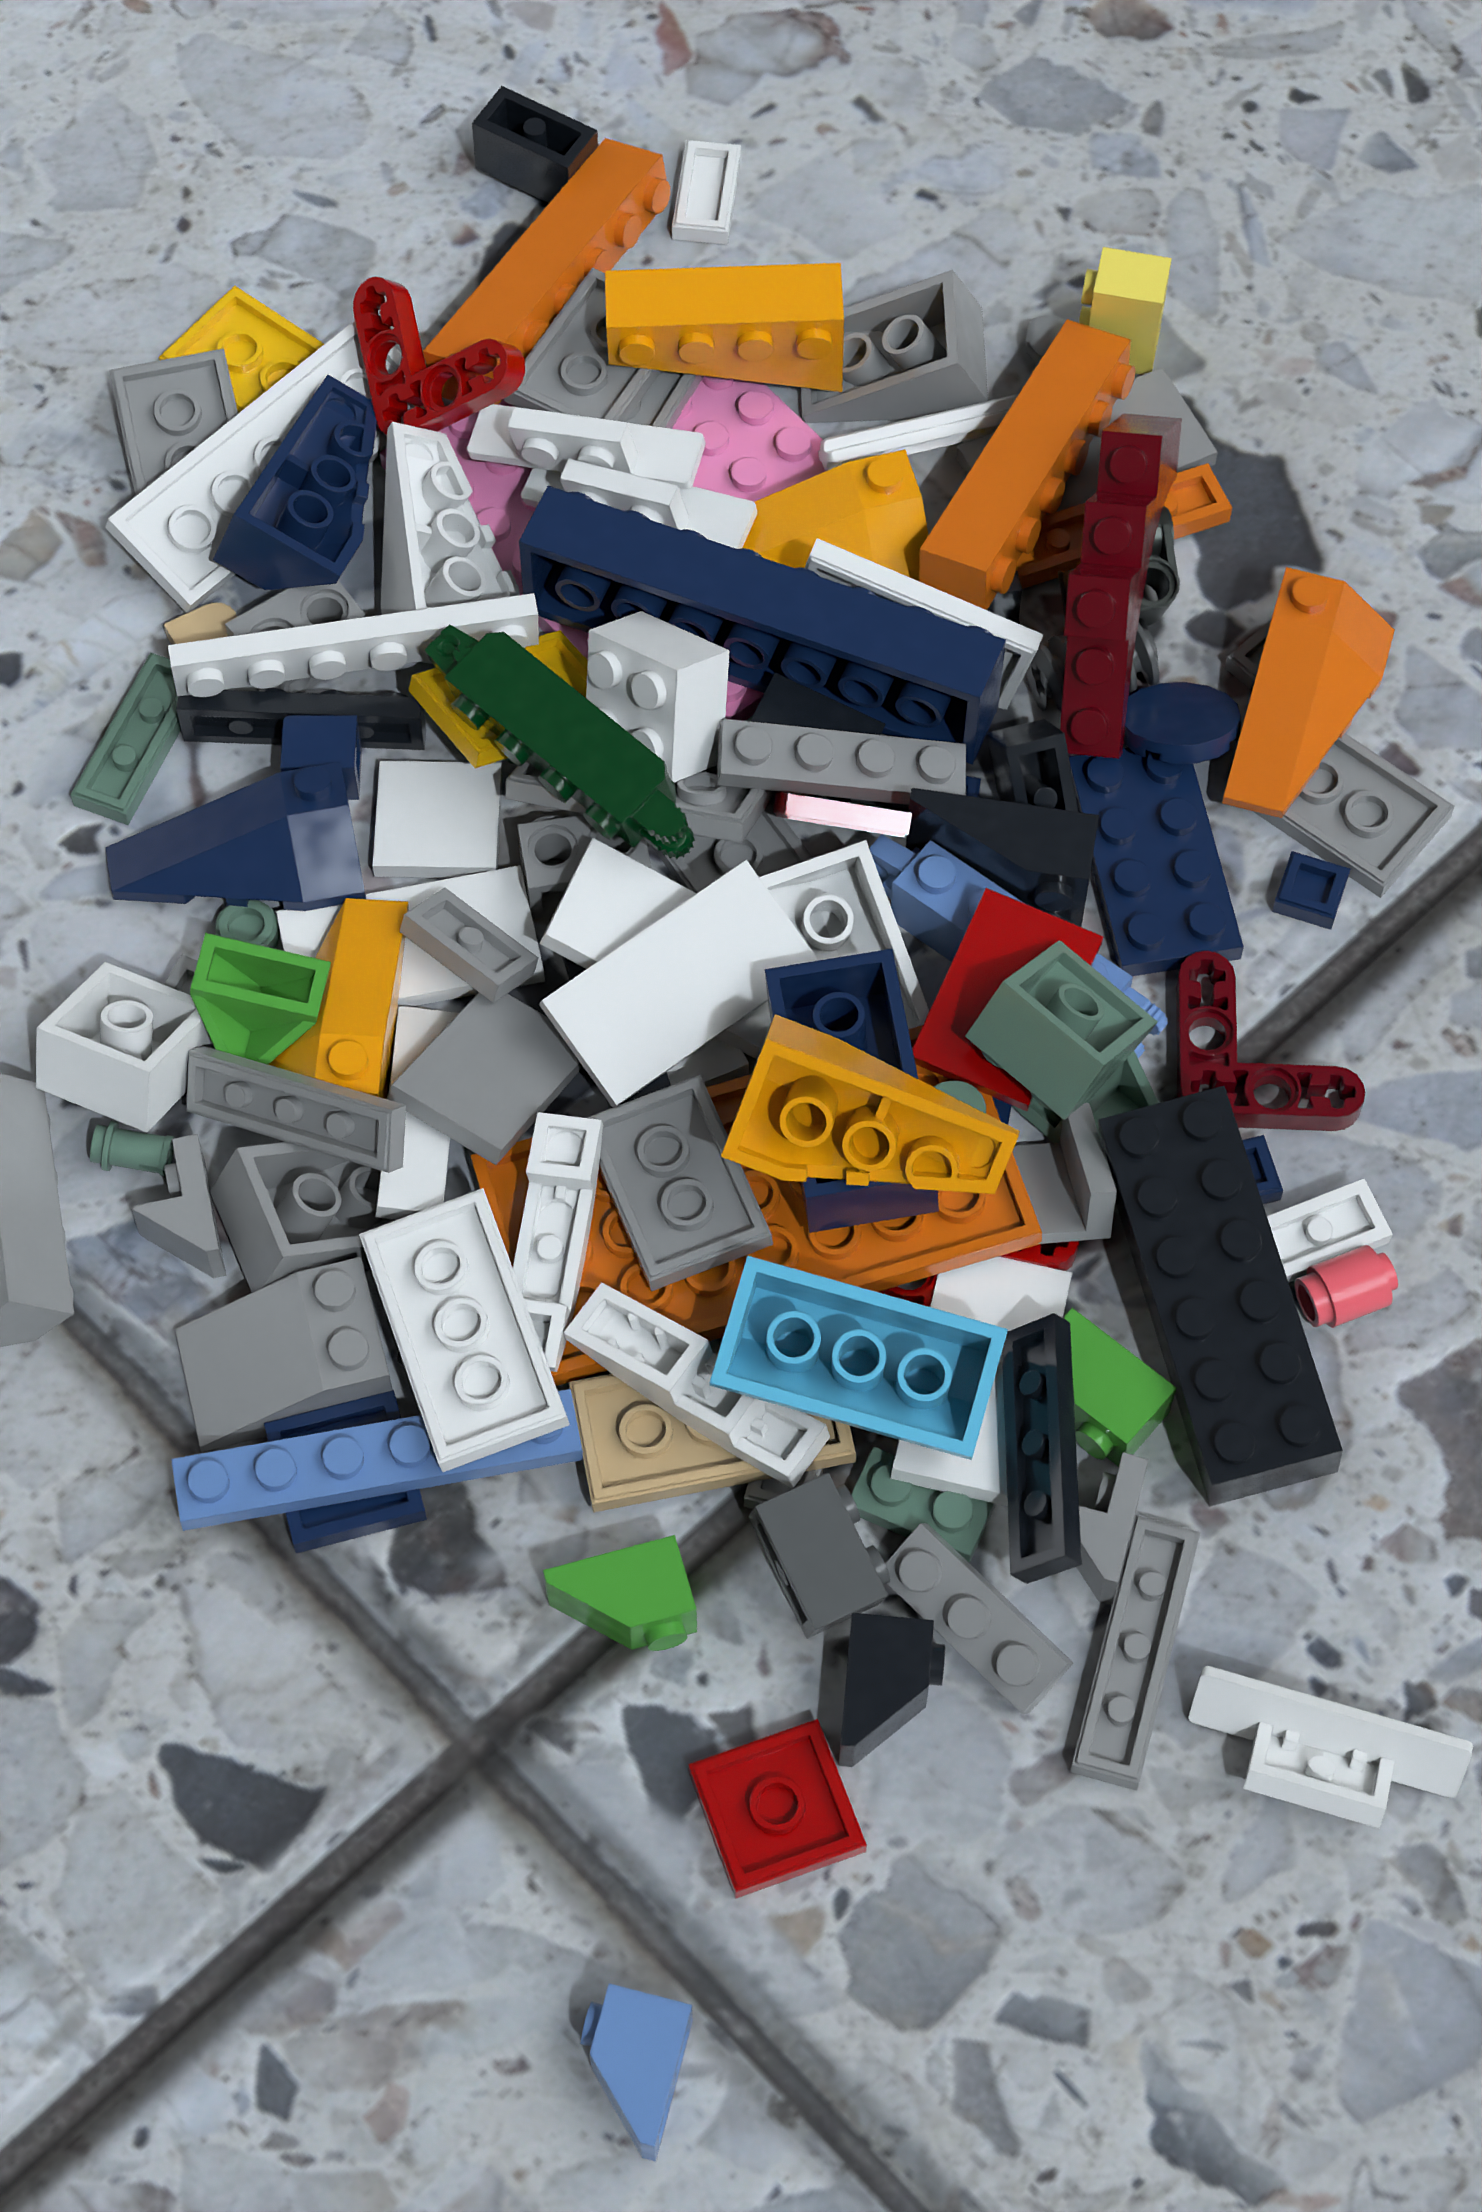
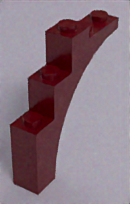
(1109, 583)

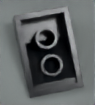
(1023, 848)

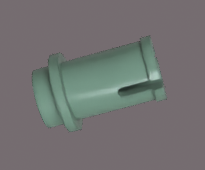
(130, 1149)

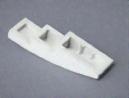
(426, 1150)
(675, 1373)

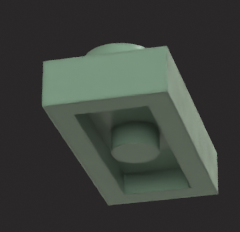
(904, 1506)

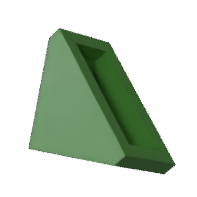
(256, 996)

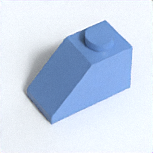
(638, 2058)

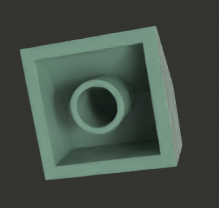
(1059, 1029)

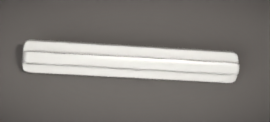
(916, 434)

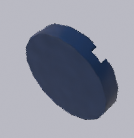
(1181, 722)

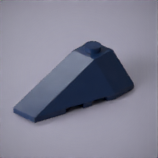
(309, 500)
(266, 842)

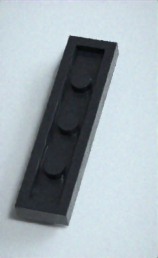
(258, 716)
(1041, 1449)

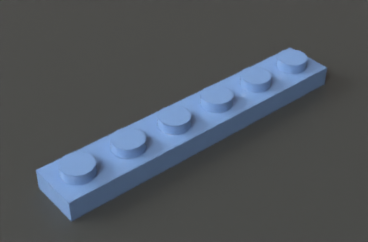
(342, 1468)

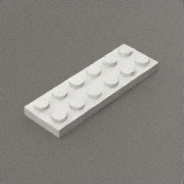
(186, 511)

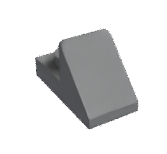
(187, 1220)
(1109, 1526)

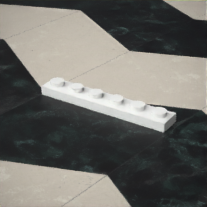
(341, 646)

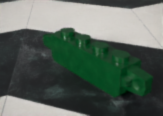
(563, 737)

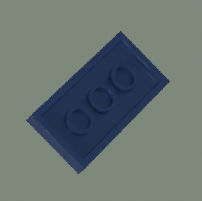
(1155, 862)

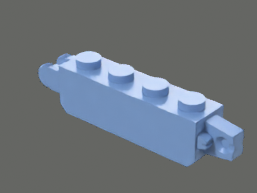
(938, 895)

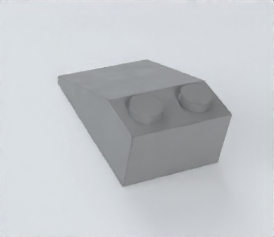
(907, 355)
(294, 1209)
(282, 1353)

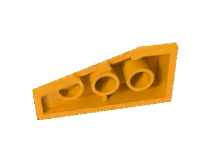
(858, 506)
(360, 1001)
(847, 1116)

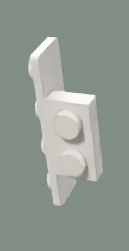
(551, 438)
(710, 513)
(1325, 1750)

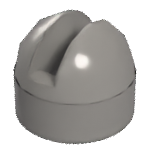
(1041, 334)

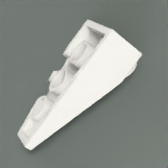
(431, 534)
(846, 912)

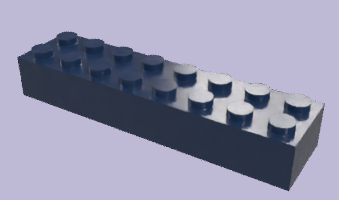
(837, 639)

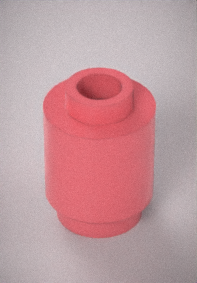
(1346, 1287)

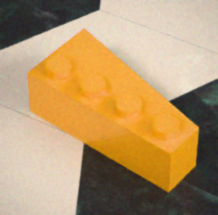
(730, 322)

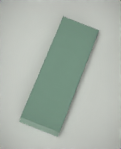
(132, 746)

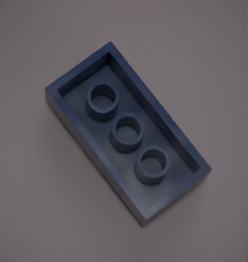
(863, 1006)

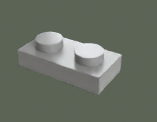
(469, 944)

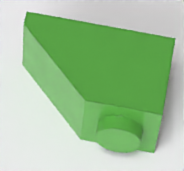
(1114, 1393)
(628, 1594)

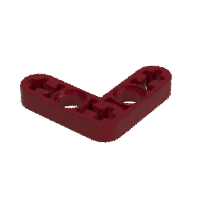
(1222, 1068)

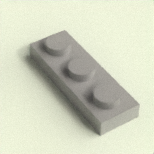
(976, 1618)

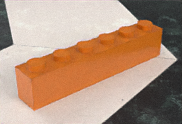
(581, 229)
(1027, 465)

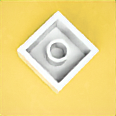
(661, 688)
(120, 1046)

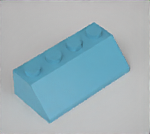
(859, 1357)

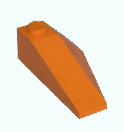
(1312, 679)

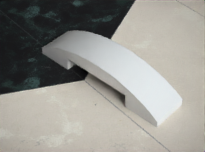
(557, 1223)

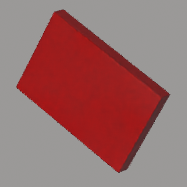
(995, 946)

